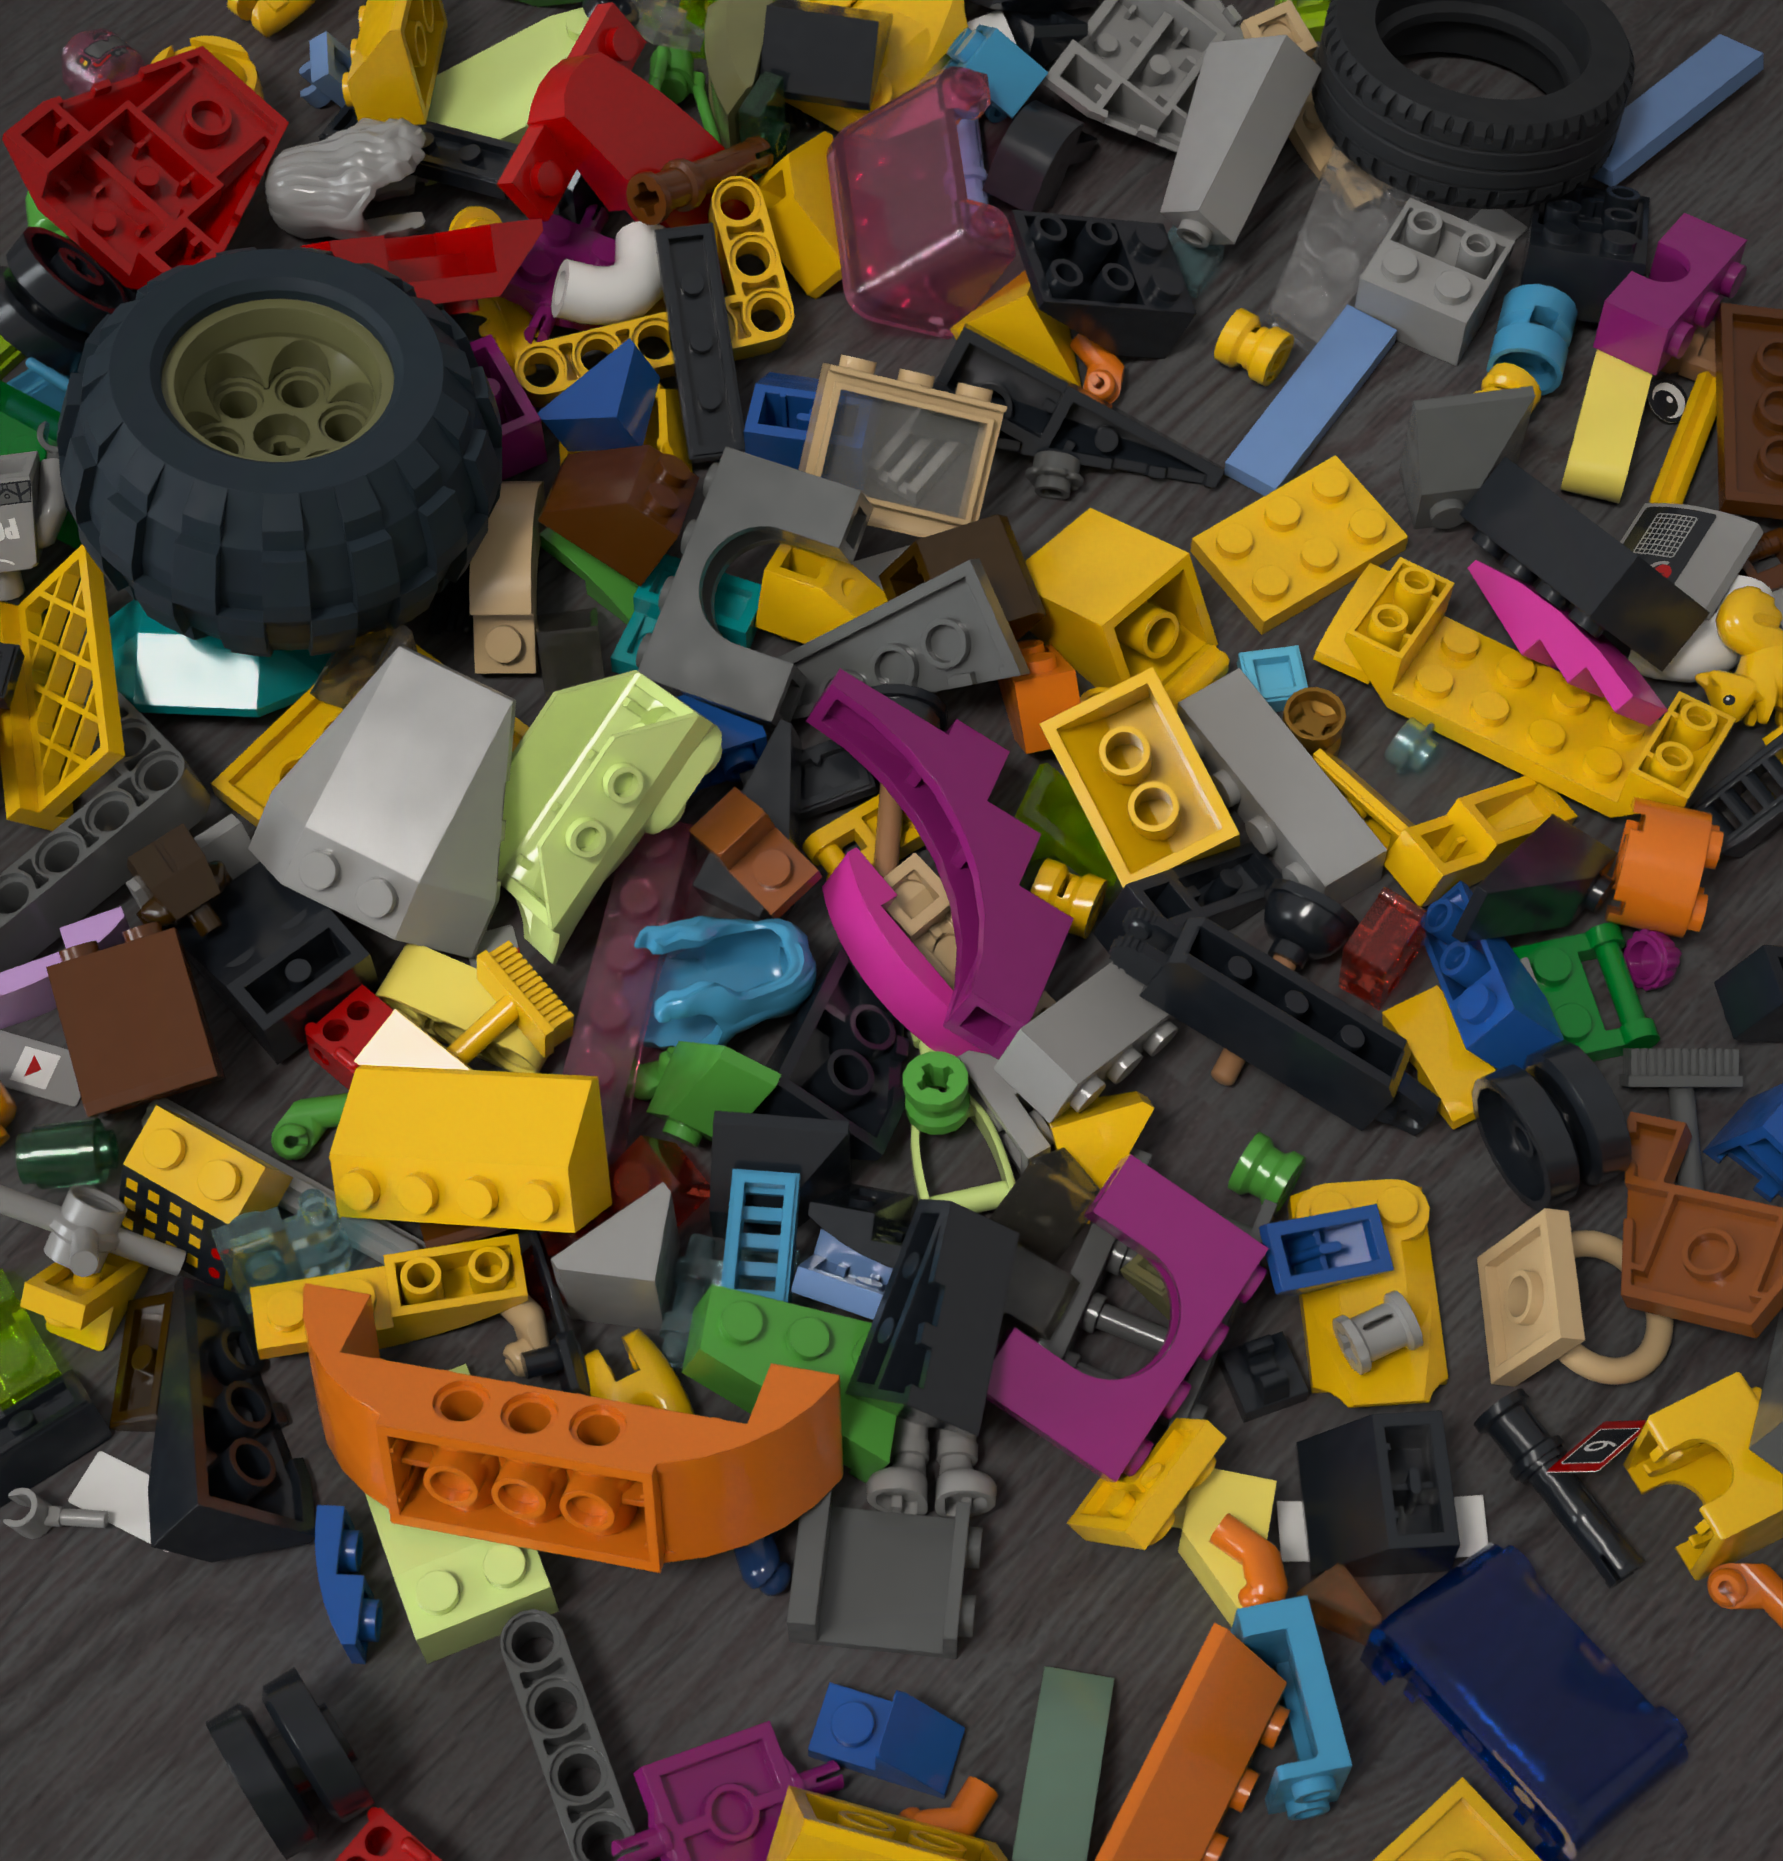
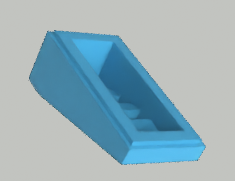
(766, 1184)

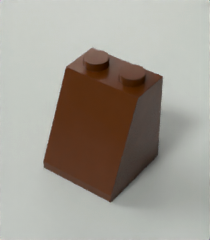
(133, 1020)

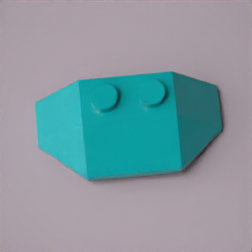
(182, 675)

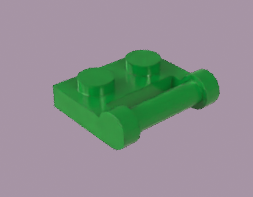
(1567, 990)

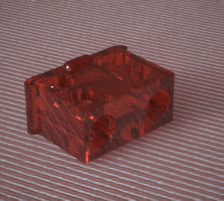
(1382, 948)

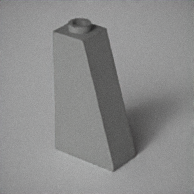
(1234, 133)

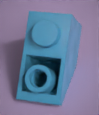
(1009, 69)

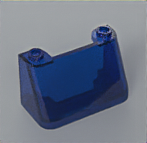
(1530, 1699)

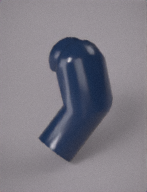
(762, 1566)

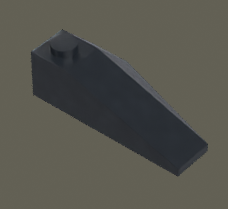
(842, 1060)
(219, 1452)

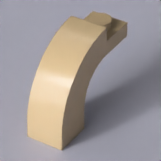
(506, 582)

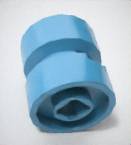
(1535, 333)

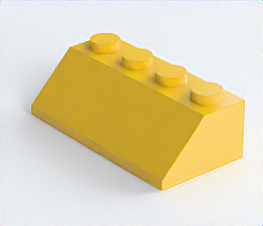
(471, 1148)

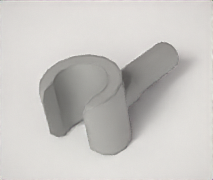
(44, 1515)

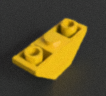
(803, 215)

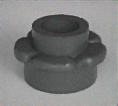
(1054, 474)

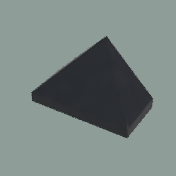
(1045, 33)

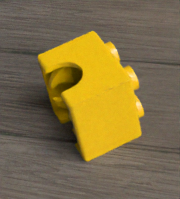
(1706, 1448)

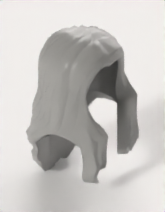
(329, 182)

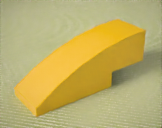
(1471, 837)

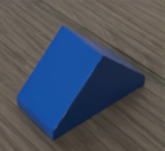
(607, 404)
(1325, 1250)

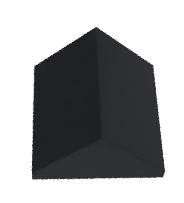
(825, 51)

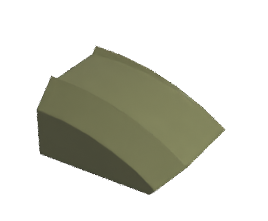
(733, 59)

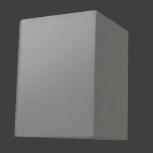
(623, 1266)

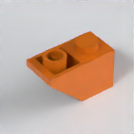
(1038, 695)

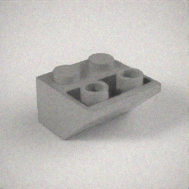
(1434, 279)

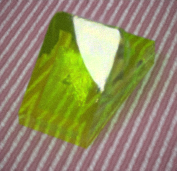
(1064, 828)
(23, 1354)

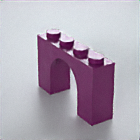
(1204, 1270)

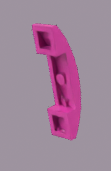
(886, 956)

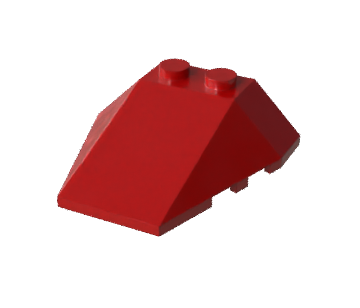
(149, 164)
(449, 265)

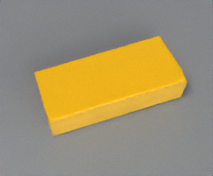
(1372, 807)

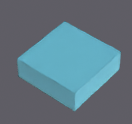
(1274, 673)

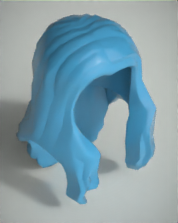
(724, 977)

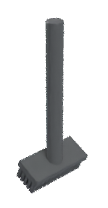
(1682, 1072)

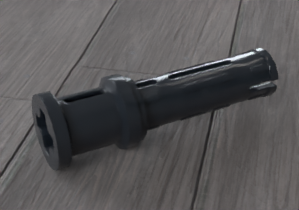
(1531, 1455)

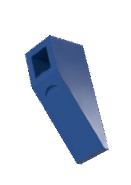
(1487, 988)

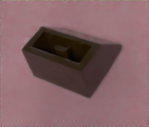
(999, 553)

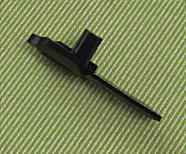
(564, 1352)

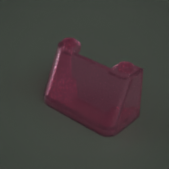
(902, 215)

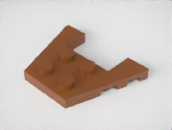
(1695, 1249)

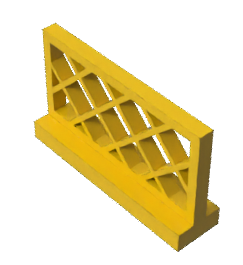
(35, 734)

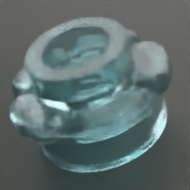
(1412, 746)

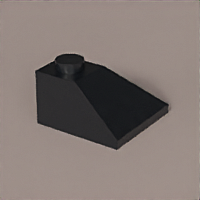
(776, 1143)

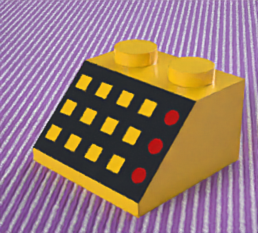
(190, 1181)

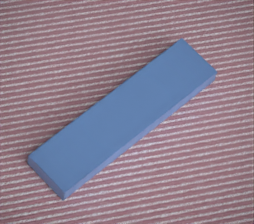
(1678, 103)
(1310, 401)

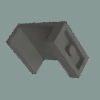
(883, 1580)

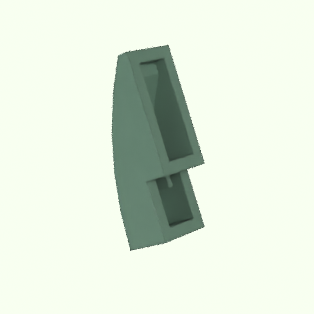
(1063, 1767)

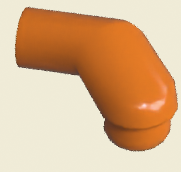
(1259, 1558)
(1747, 1588)
(965, 1812)

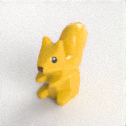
(1749, 626)

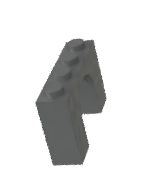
(744, 507)

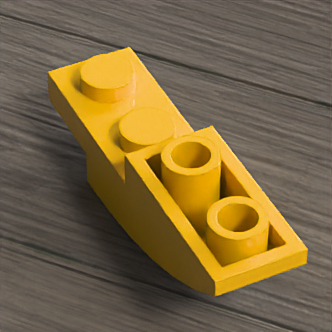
(411, 1295)

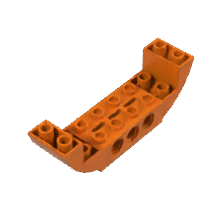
(564, 1465)

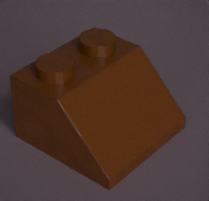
(621, 505)

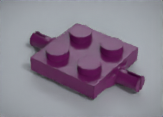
(535, 278)
(719, 1799)

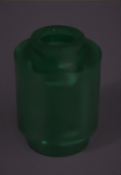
(66, 1154)

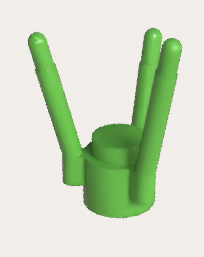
(675, 77)

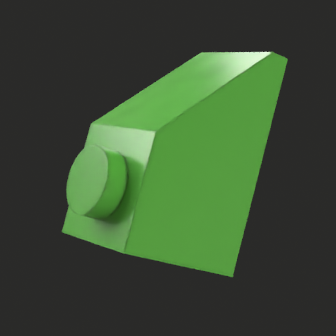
(703, 1081)

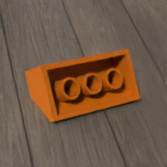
(1201, 1757)

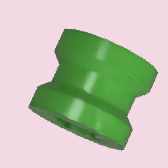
(928, 1107)
(1266, 1171)

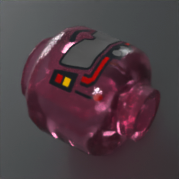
(97, 57)

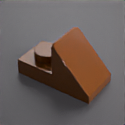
(755, 853)

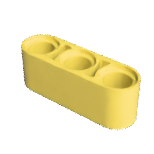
(1606, 429)
(447, 1000)

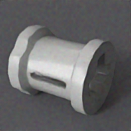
(1377, 1332)

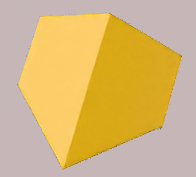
(1018, 323)
(1102, 1132)

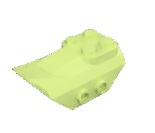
(587, 787)

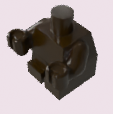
(179, 882)

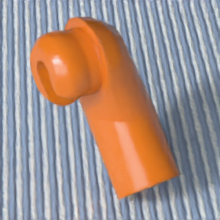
(1104, 369)

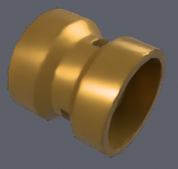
(1318, 716)

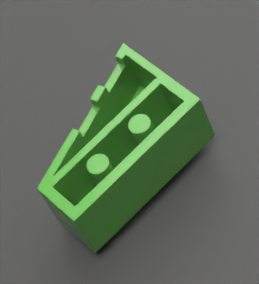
(742, 1333)

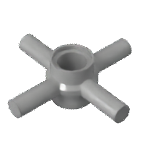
(88, 1230)

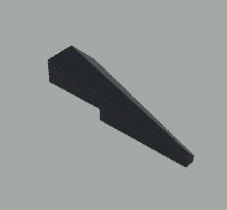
(1062, 417)

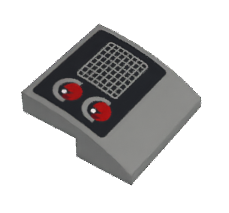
(1693, 547)

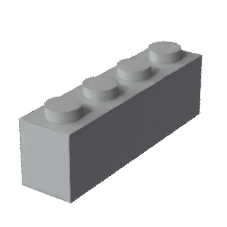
(1280, 790)

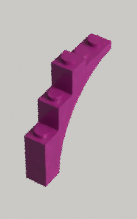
(981, 853)

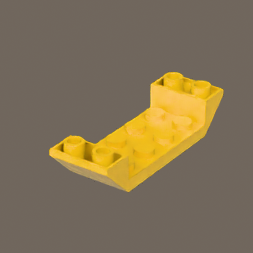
(1522, 708)

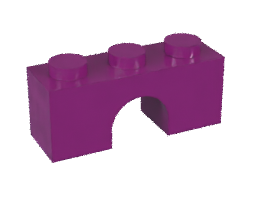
(1657, 315)

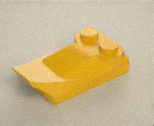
(913, 53)
(1401, 1375)

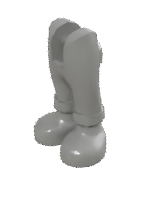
(905, 1484)

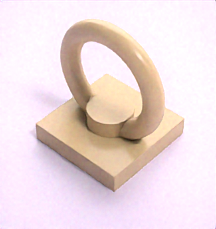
(1536, 1306)

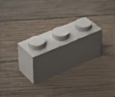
(1082, 1042)

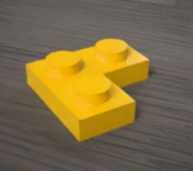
(1141, 1506)

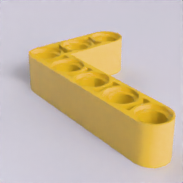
(744, 297)

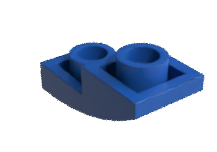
(346, 1597)

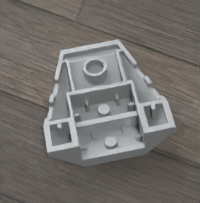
(1142, 64)
(400, 807)

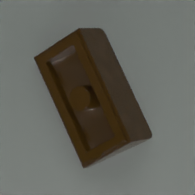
(141, 1364)

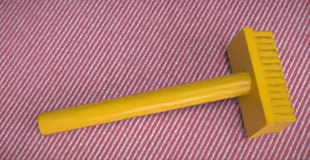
(519, 999)

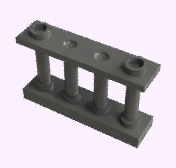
(1090, 1311)

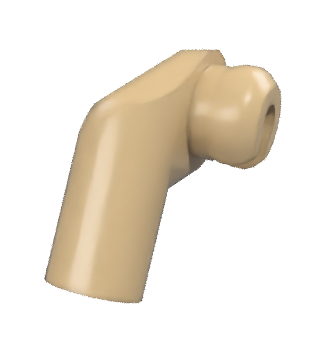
(531, 1332)

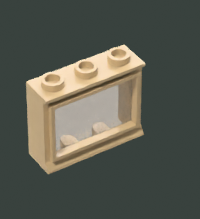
(903, 444)

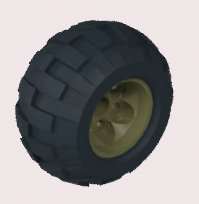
(280, 450)

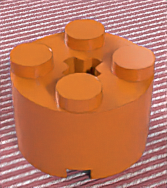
(1663, 867)

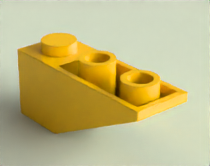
(812, 594)

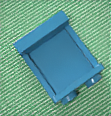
(1288, 1641)

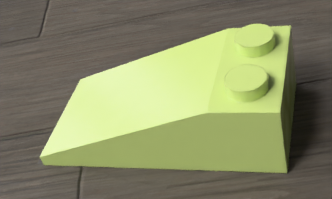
(496, 87)
(458, 1585)

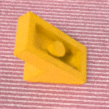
(84, 1307)

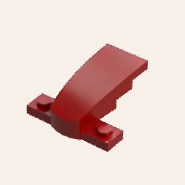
(607, 126)

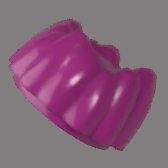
(1651, 959)

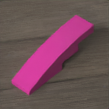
(1557, 641)

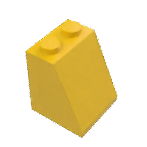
(1118, 601)

